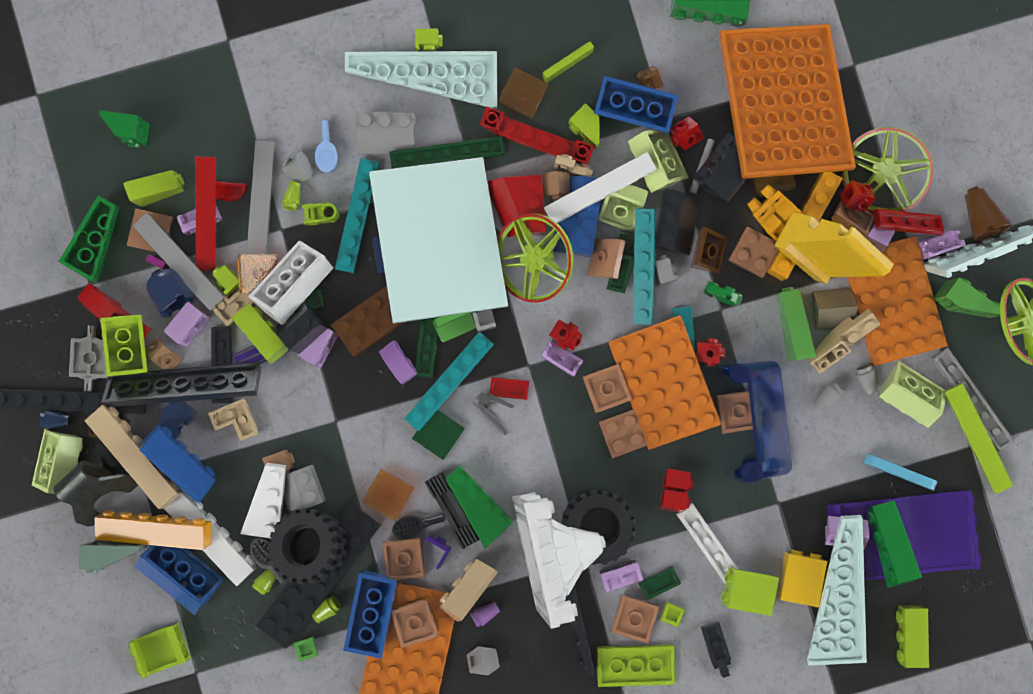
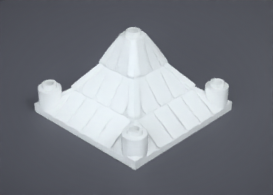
(553, 556)

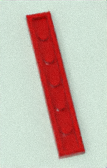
(205, 213)

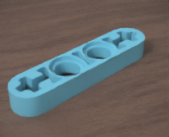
(900, 472)

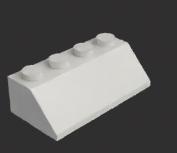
(291, 282)

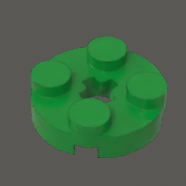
(724, 295)

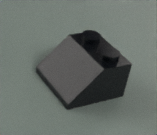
(301, 328)

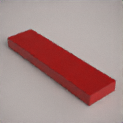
(908, 222)

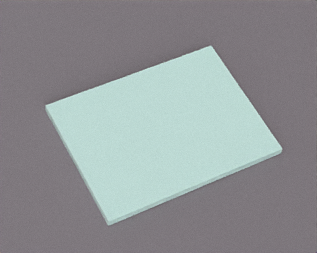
(438, 239)

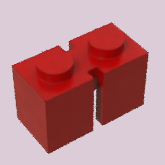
(675, 500)

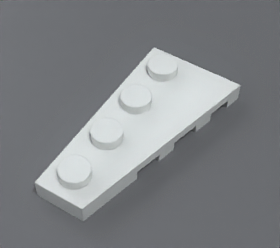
(267, 502)

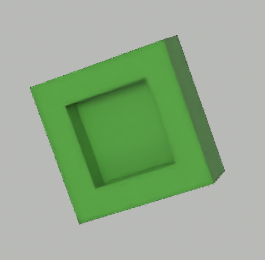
(306, 649)

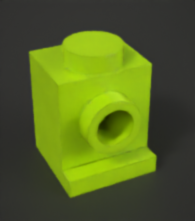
(428, 40)
(226, 279)

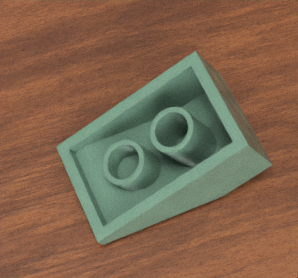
(100, 554)

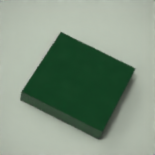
(439, 434)

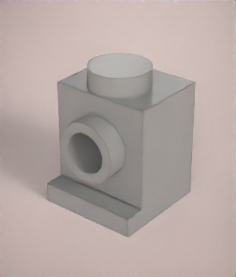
(665, 270)

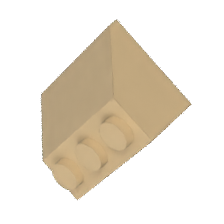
(467, 589)

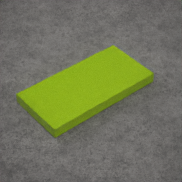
(635, 665)

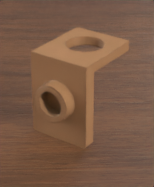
(162, 355)

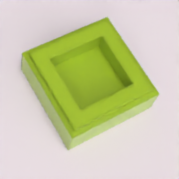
(672, 614)

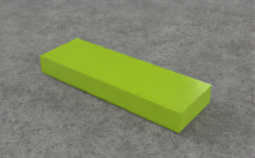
(568, 62)

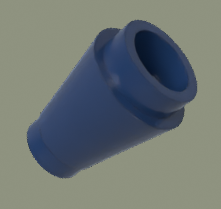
(53, 419)

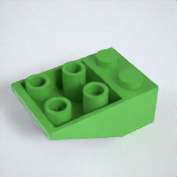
(961, 297)

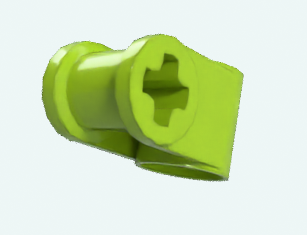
(316, 213)

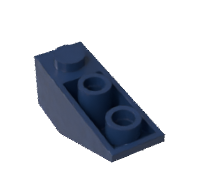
(176, 416)

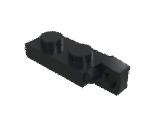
(717, 647)

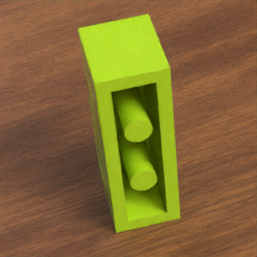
(260, 332)
(913, 636)

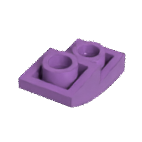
(397, 362)

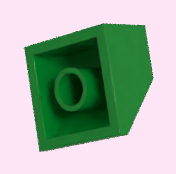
(127, 127)

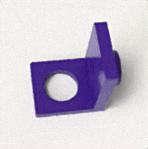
(441, 543)

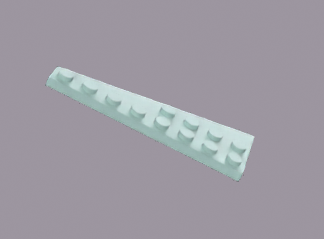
(451, 74)
(975, 254)
(840, 621)

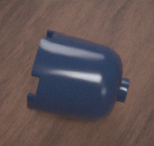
(168, 291)

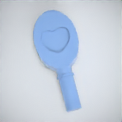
(326, 153)

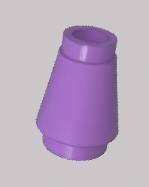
(484, 614)

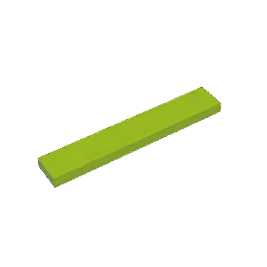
(978, 438)

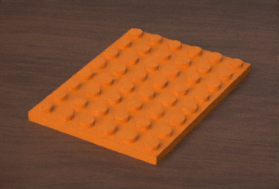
(786, 100)

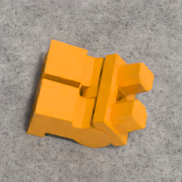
(776, 211)

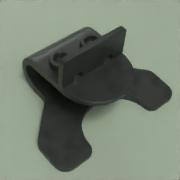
(86, 485)

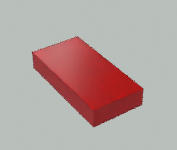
(509, 388)

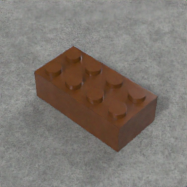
(366, 323)

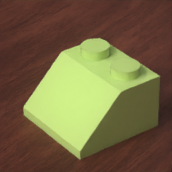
(620, 207)

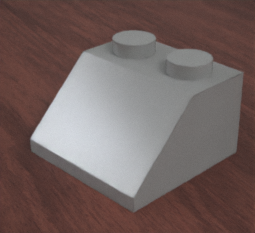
(302, 489)

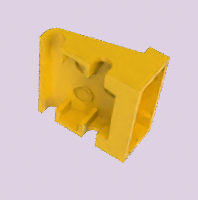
(830, 251)

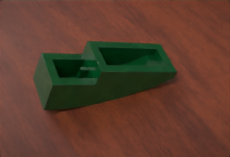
(620, 284)

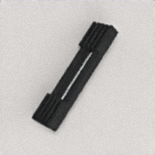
(437, 486)

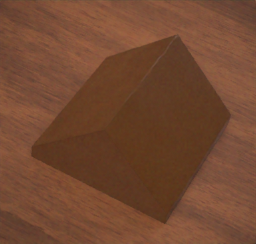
(709, 251)

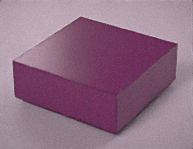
(157, 262)

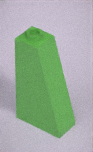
(795, 325)

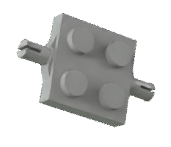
(87, 358)

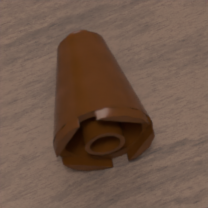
(984, 215)

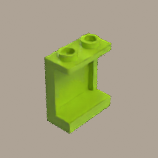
(749, 591)
(159, 650)

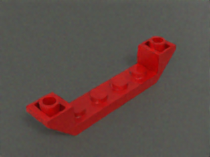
(535, 138)

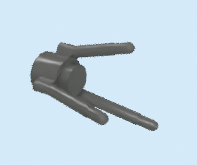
(484, 403)

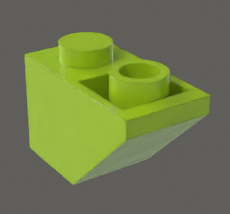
(586, 124)

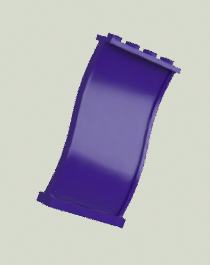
(937, 527)

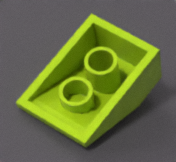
(123, 345)

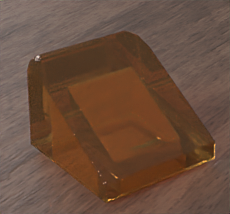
(650, 78)

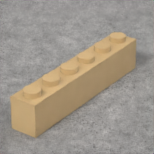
(125, 448)

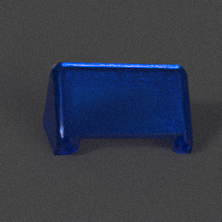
(768, 420)

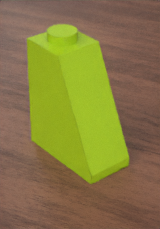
(154, 187)

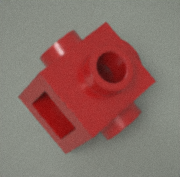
(686, 133)
(858, 196)
(566, 335)
(704, 355)

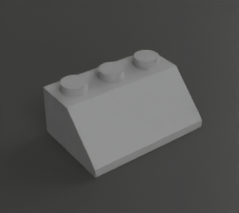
(384, 132)

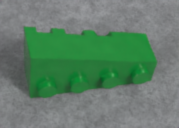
(718, 11)
(91, 241)
(480, 508)
(893, 544)

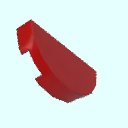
(230, 191)

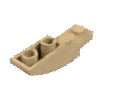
(837, 342)

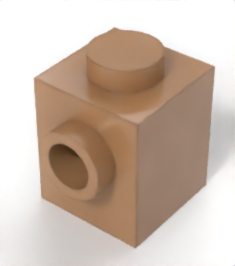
(556, 184)
(282, 457)

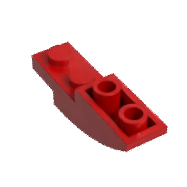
(104, 306)

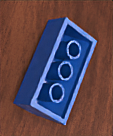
(636, 104)
(580, 226)
(177, 462)
(180, 575)
(370, 614)

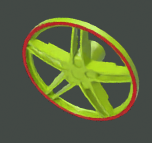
(889, 169)
(535, 257)
(1020, 323)

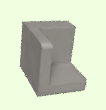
(298, 167)
(484, 320)
(483, 660)

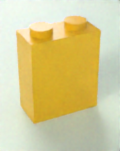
(802, 578)

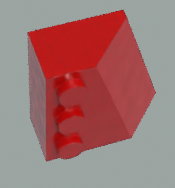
(517, 197)

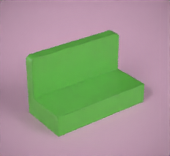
(453, 325)

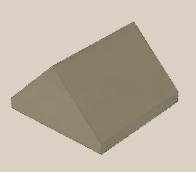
(833, 308)

